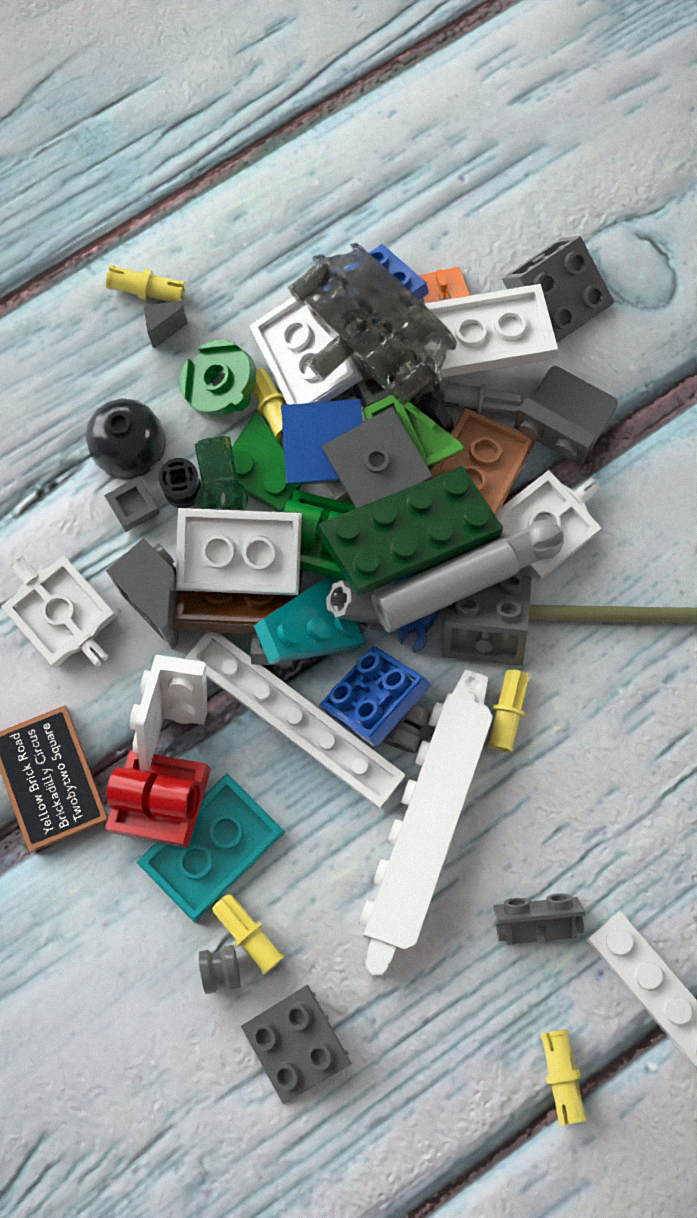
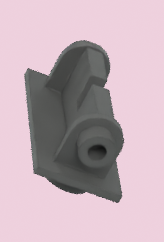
(558, 914)

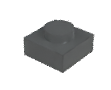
(132, 504)

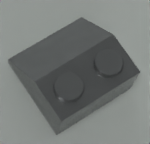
(148, 584)

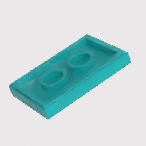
(224, 845)

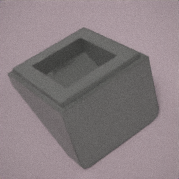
(164, 321)

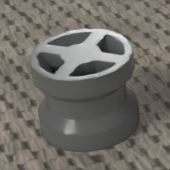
(219, 969)

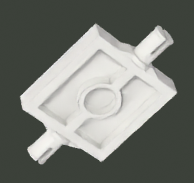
(554, 502)
(58, 611)

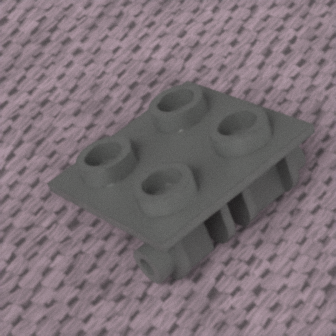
(296, 1044)

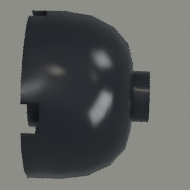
(125, 438)

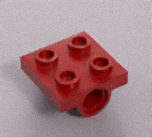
(158, 802)

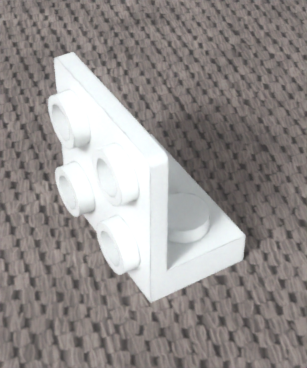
(170, 691)

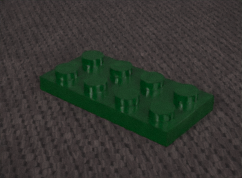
(409, 530)

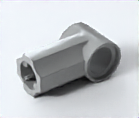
(346, 606)

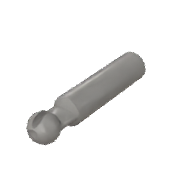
(465, 574)

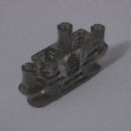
(382, 349)

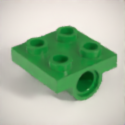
(314, 510)

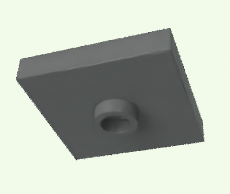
(376, 459)

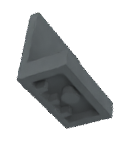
(569, 284)
(490, 623)

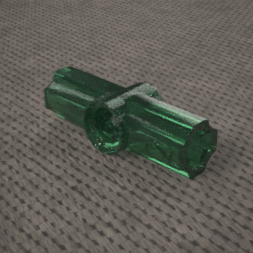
(219, 476)

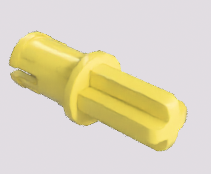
(269, 402)
(508, 711)
(247, 933)

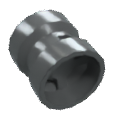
(406, 733)

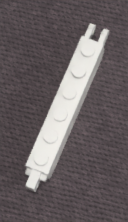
(429, 822)

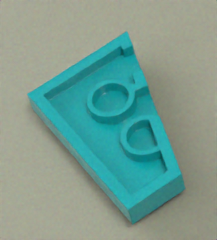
(307, 628)

